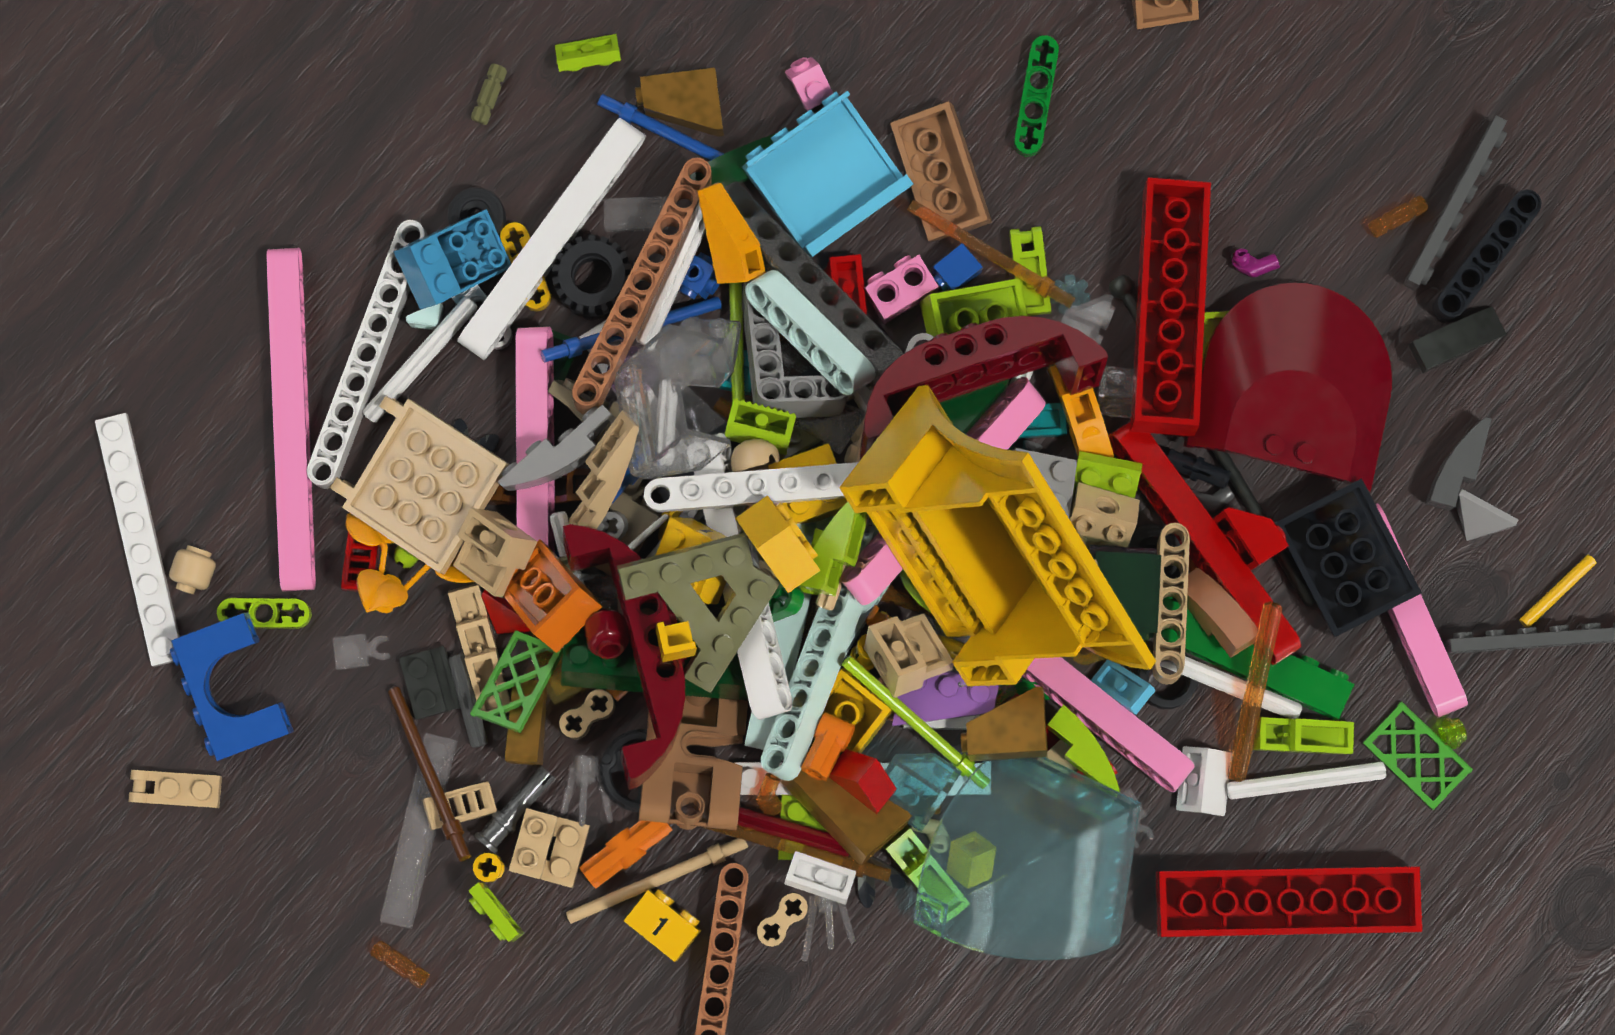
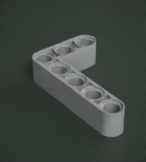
(773, 383)

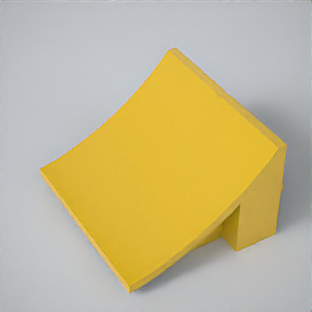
(987, 548)

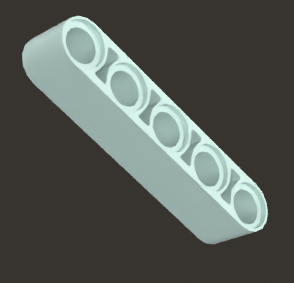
(810, 332)

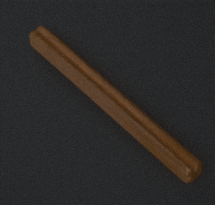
(1254, 691)

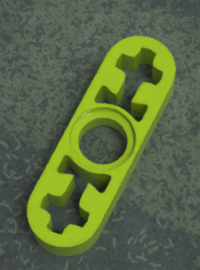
(288, 605)

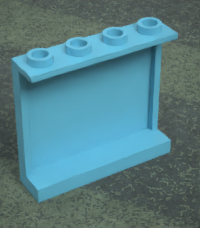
(825, 174)

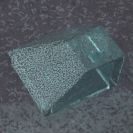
(921, 784)

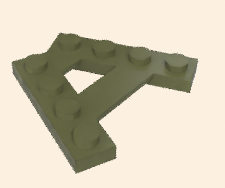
(671, 577)

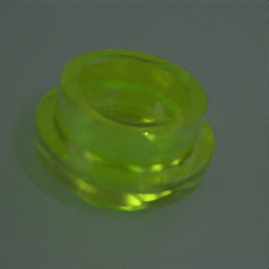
(1452, 732)

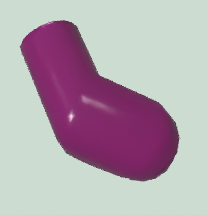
(1252, 266)

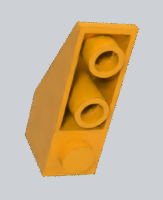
(732, 243)

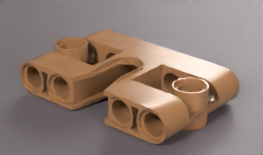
(698, 780)

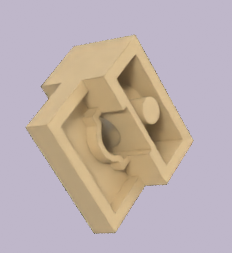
(1103, 516)
(492, 550)
(906, 653)
(534, 843)

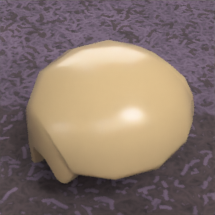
(753, 455)

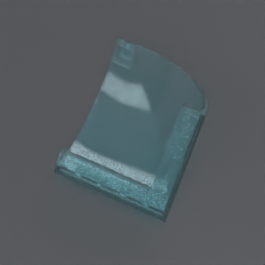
(1030, 863)

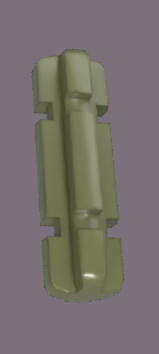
(488, 94)

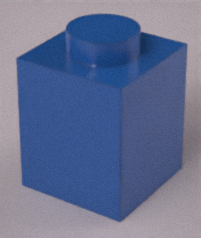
(956, 269)

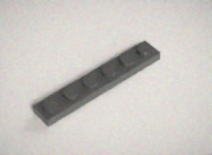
(1462, 193)
(1529, 638)

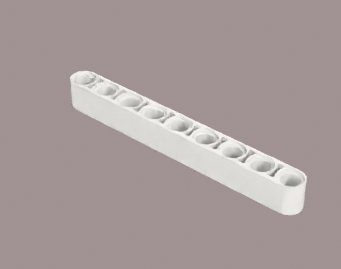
(549, 239)
(357, 368)
(760, 651)

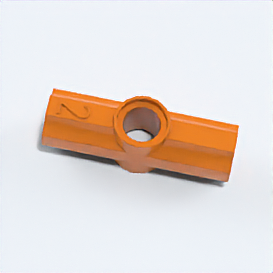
(623, 851)

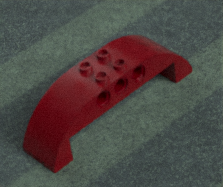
(980, 358)
(663, 696)

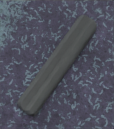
(467, 700)

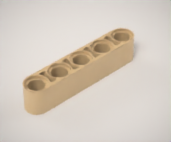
(1177, 589)

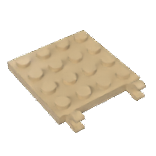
(422, 484)

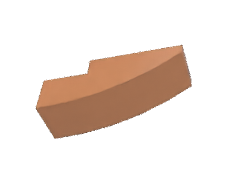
(1219, 613)

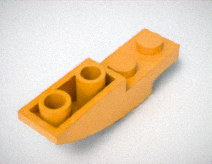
(1083, 418)

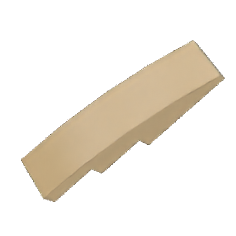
(608, 467)
(477, 641)

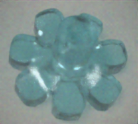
(1076, 289)

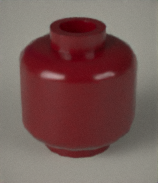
(606, 633)

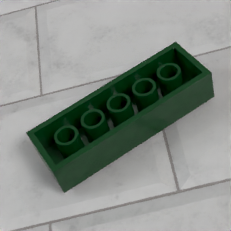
(587, 670)

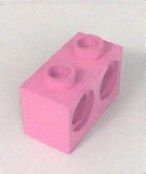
(905, 294)

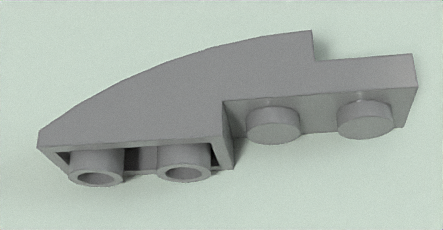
(547, 462)

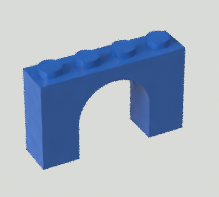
(197, 656)

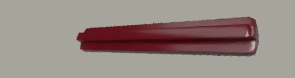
(789, 831)

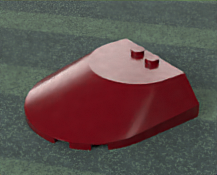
(1297, 383)

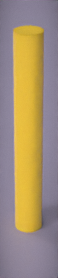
(1557, 591)

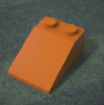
(550, 598)

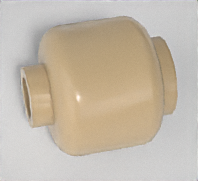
(192, 569)

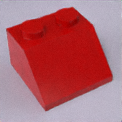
(1251, 535)

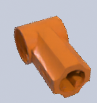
(830, 739)

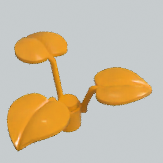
(385, 591)

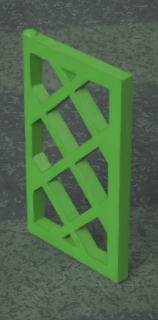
(528, 702)
(1390, 760)

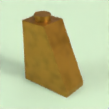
(683, 99)
(1009, 730)
(529, 744)

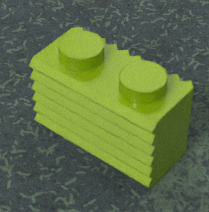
(758, 422)

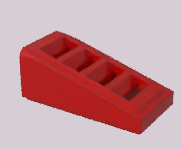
(346, 583)

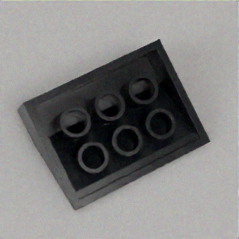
(1348, 558)

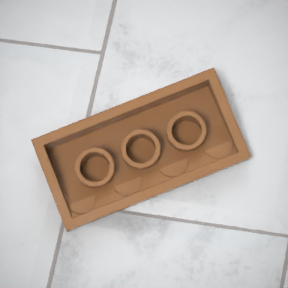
(941, 168)

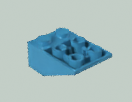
(453, 259)

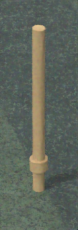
(714, 854)

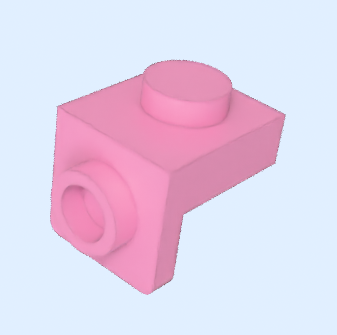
(809, 82)

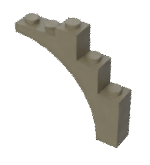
(628, 503)

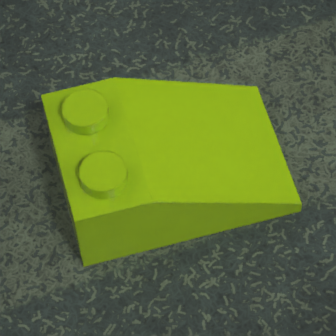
(956, 308)

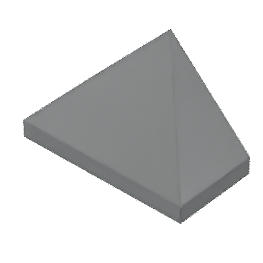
(1480, 517)

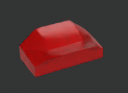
(848, 275)

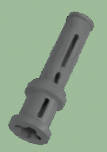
(504, 821)

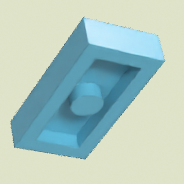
(1123, 686)

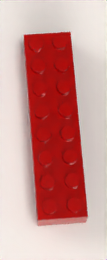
(1171, 307)
(1288, 901)

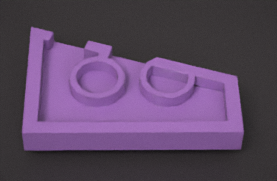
(944, 699)

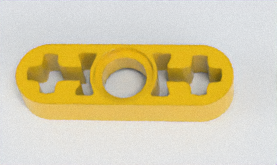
(510, 248)

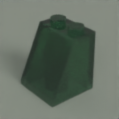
(1136, 585)

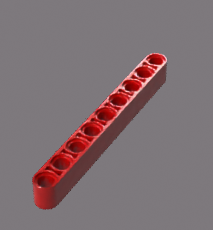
(1208, 544)

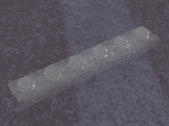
(416, 839)

